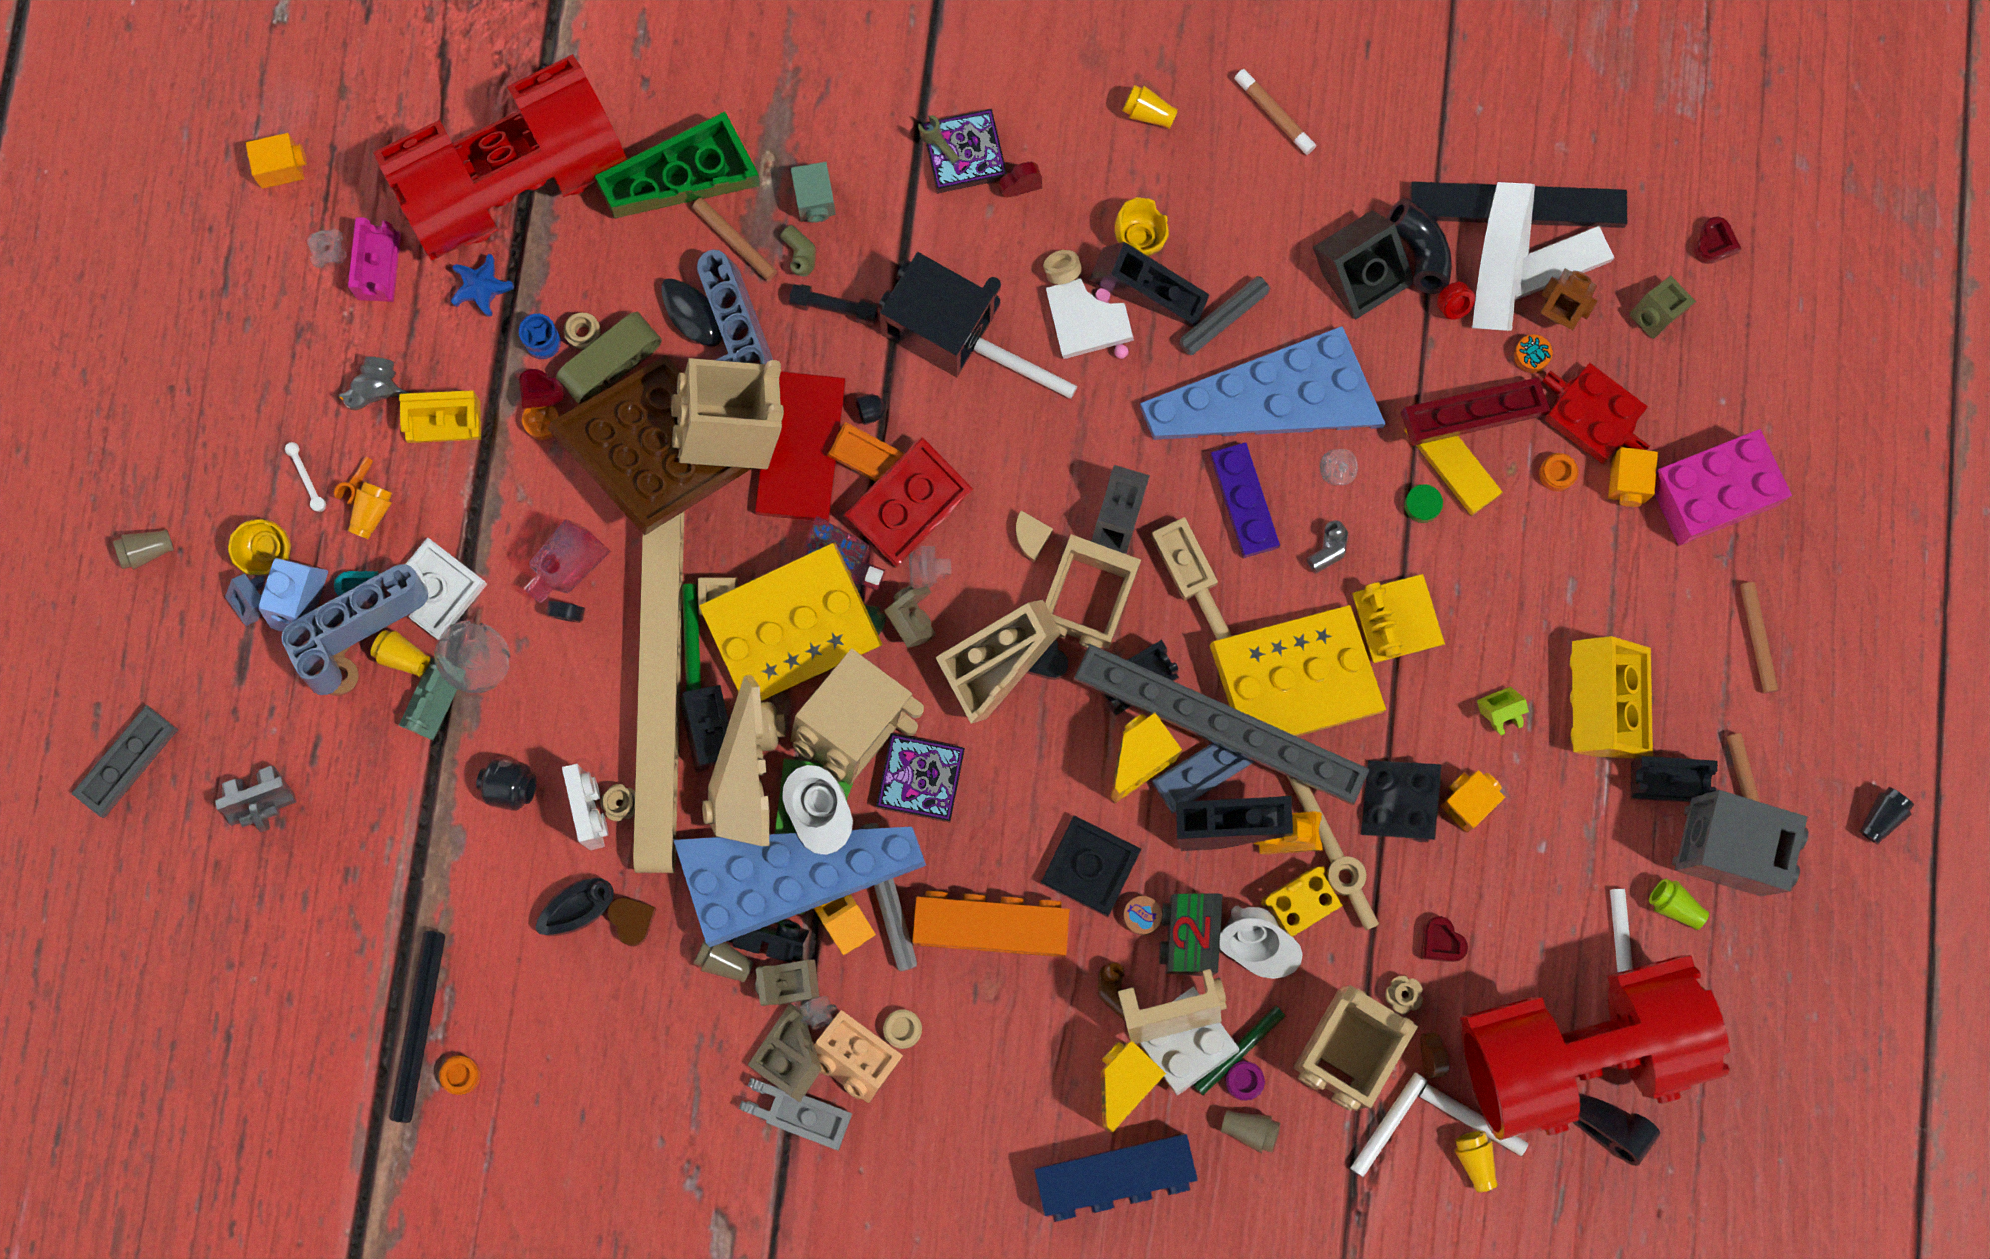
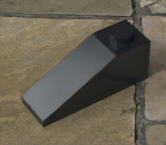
(1148, 284)
(1232, 822)

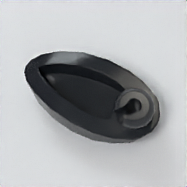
(690, 312)
(575, 907)

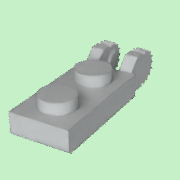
(804, 1118)

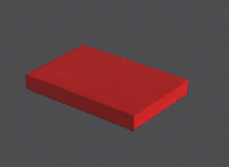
(908, 502)

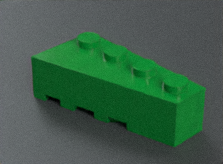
(680, 170)

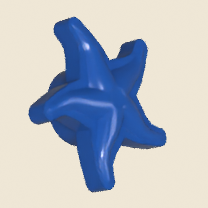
(480, 285)

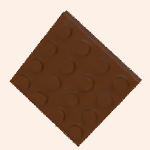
(628, 448)

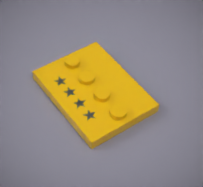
(791, 622)
(1300, 673)

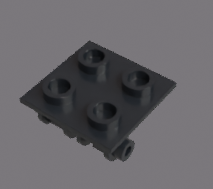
(1401, 800)

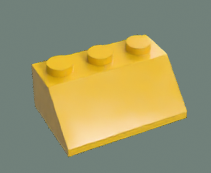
(1611, 698)

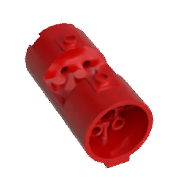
(553, 135)
(1658, 1030)

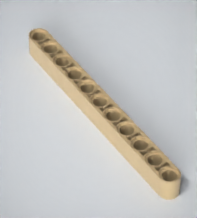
(659, 698)

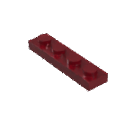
(1475, 411)

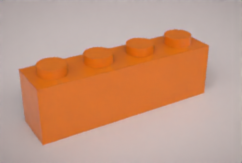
(991, 926)

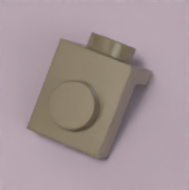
(787, 983)

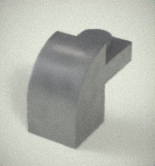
(1120, 508)

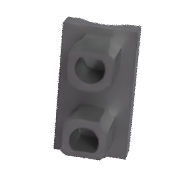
(255, 803)

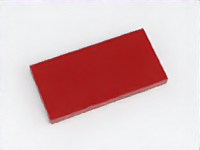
(800, 472)

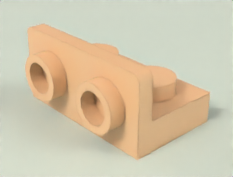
(855, 1057)

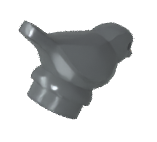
(372, 384)

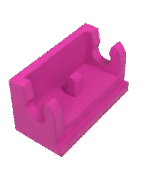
(374, 261)

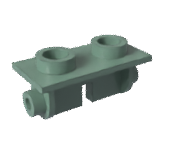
(428, 704)

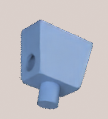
(290, 592)

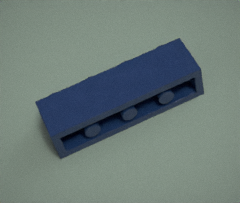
(1116, 1175)

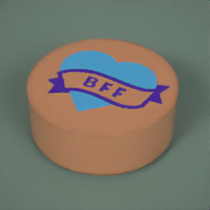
(1142, 915)

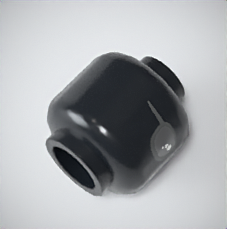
(506, 784)

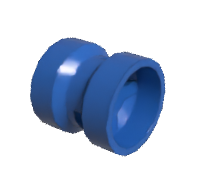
(537, 329)

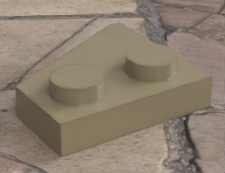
(788, 1055)

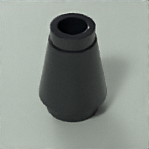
(1886, 815)

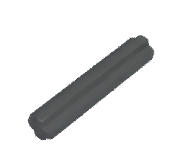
(1224, 315)

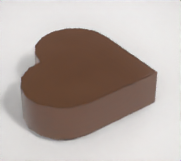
(632, 920)
(1433, 1056)

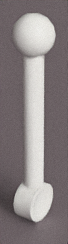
(317, 503)

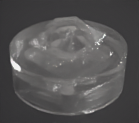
(1338, 467)

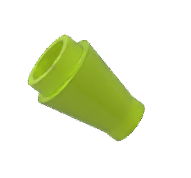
(1676, 903)

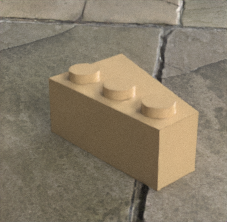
(996, 658)

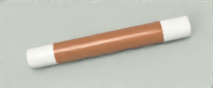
(1275, 112)

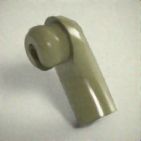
(804, 251)

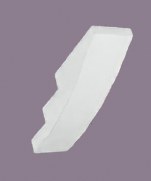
(1503, 255)

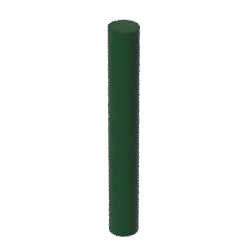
(1245, 1044)

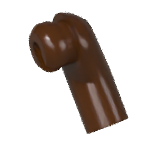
(1109, 984)

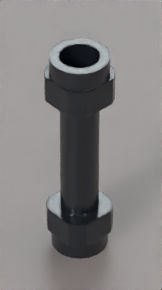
(803, 297)

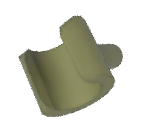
(935, 136)

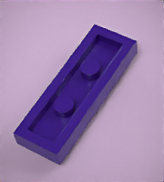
(1244, 500)

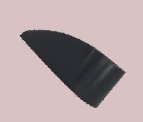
(1618, 1131)

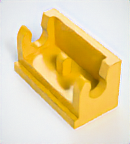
(440, 416)

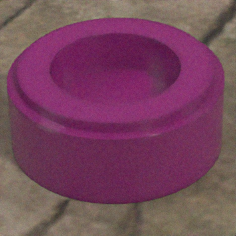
(1245, 1081)

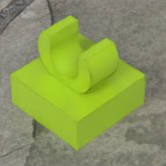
(1502, 707)

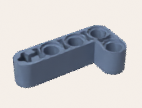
(739, 315)
(394, 592)

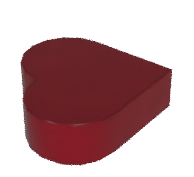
(1022, 179)
(1716, 241)
(539, 390)
(1442, 942)

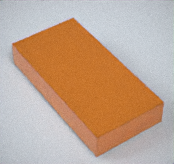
(863, 452)

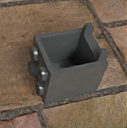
(1741, 843)

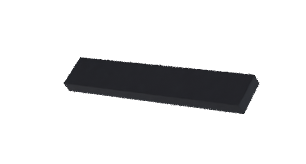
(1550, 205)

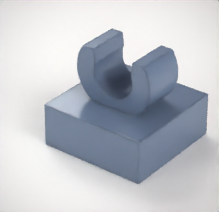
(244, 597)

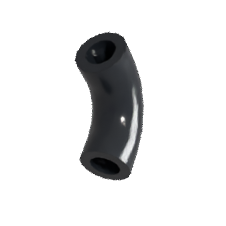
(1427, 243)

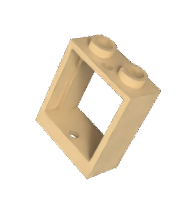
(1101, 558)

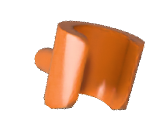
(354, 483)

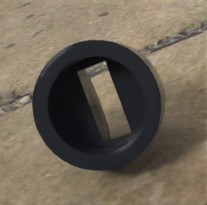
(869, 408)

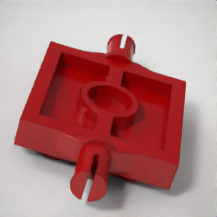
(1595, 412)

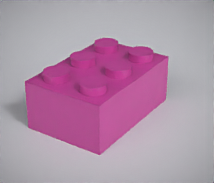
(1720, 487)

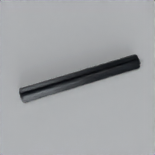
(417, 1027)

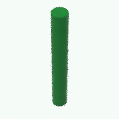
(691, 637)

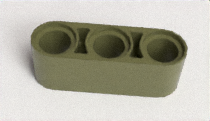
(609, 358)

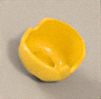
(1141, 226)
(256, 546)

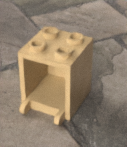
(727, 413)
(853, 717)
(1358, 1040)

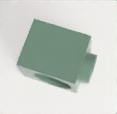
(813, 192)

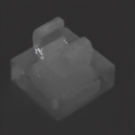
(926, 568)

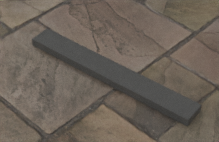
(1221, 724)

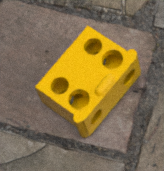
(1302, 900)

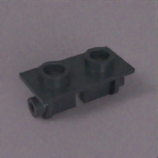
(784, 940)

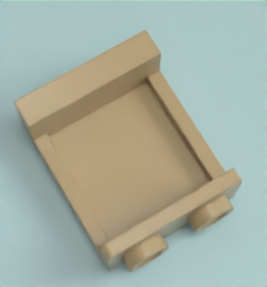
(1176, 1015)

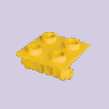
(1398, 618)

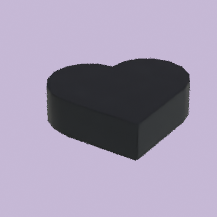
(1051, 664)

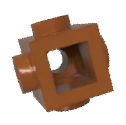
(1569, 298)

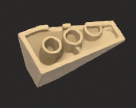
(735, 794)

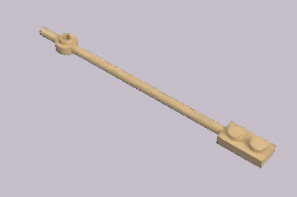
(1194, 578)

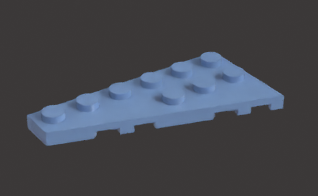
(1282, 392)
(753, 886)

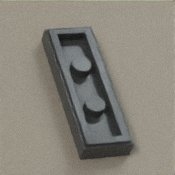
(125, 761)

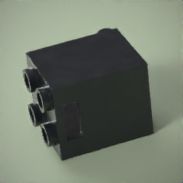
(937, 312)

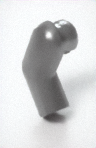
(1333, 547)

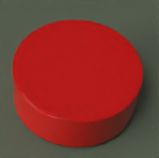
(1456, 300)

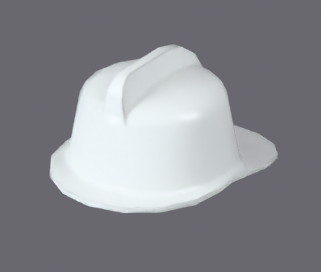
(817, 809)
(1259, 943)

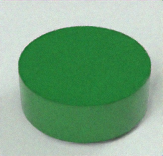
(1423, 503)

